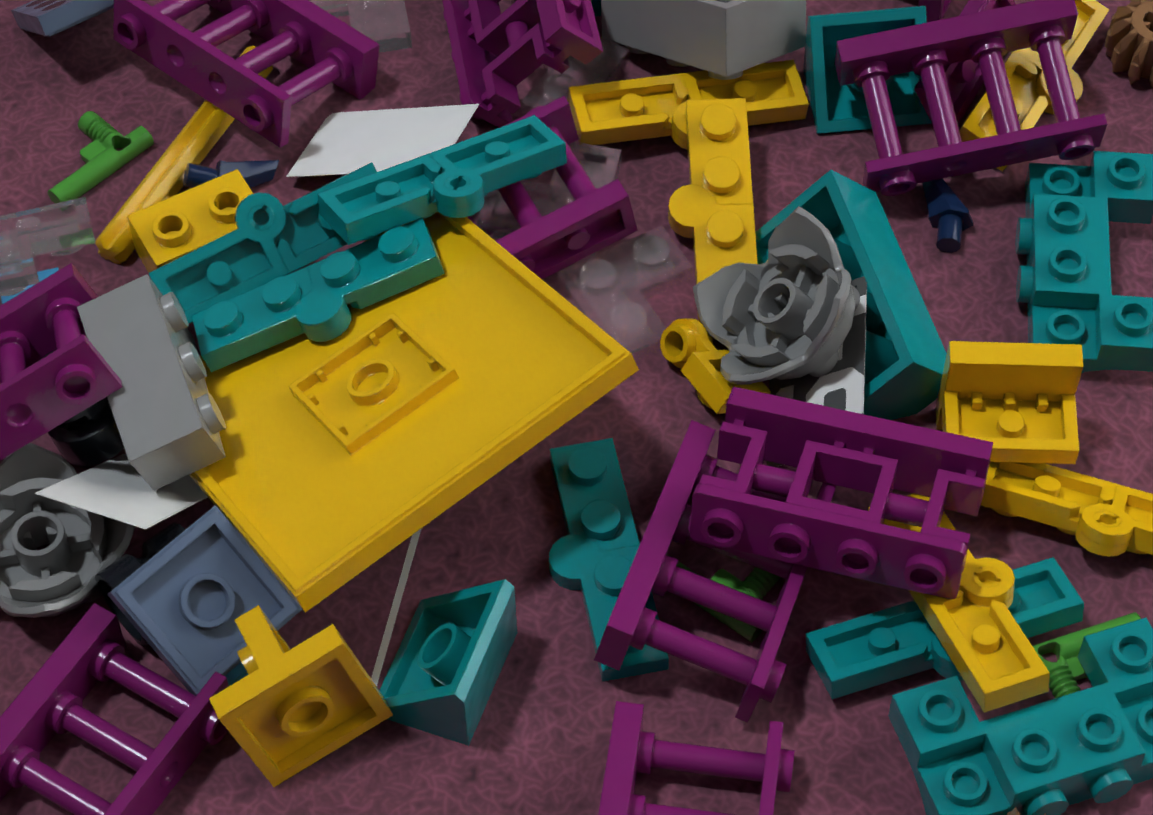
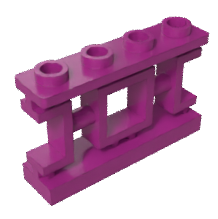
(503, 49)
(848, 453)

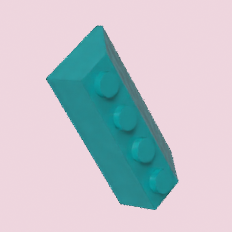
(901, 341)

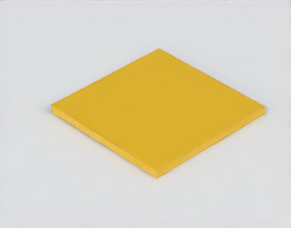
(402, 414)

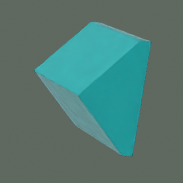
(844, 107)
(452, 660)

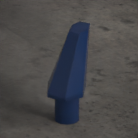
(252, 171)
(946, 214)

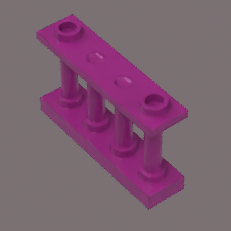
(290, 27)
(985, 40)
(575, 230)
(64, 383)
(656, 573)
(55, 705)
(638, 752)

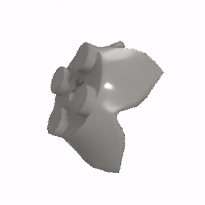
(784, 313)
(81, 542)

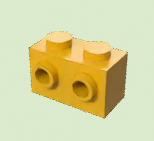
(187, 220)

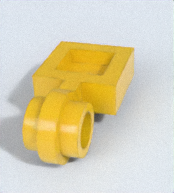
(692, 349)

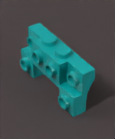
(1070, 258)
(1043, 754)

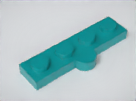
(442, 181)
(266, 245)
(317, 296)
(598, 543)
(902, 643)

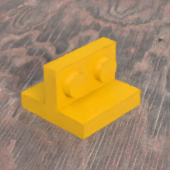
(1013, 397)
(296, 699)

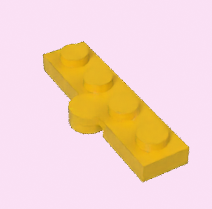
(1028, 80)
(658, 103)
(719, 200)
(1097, 511)
(982, 632)

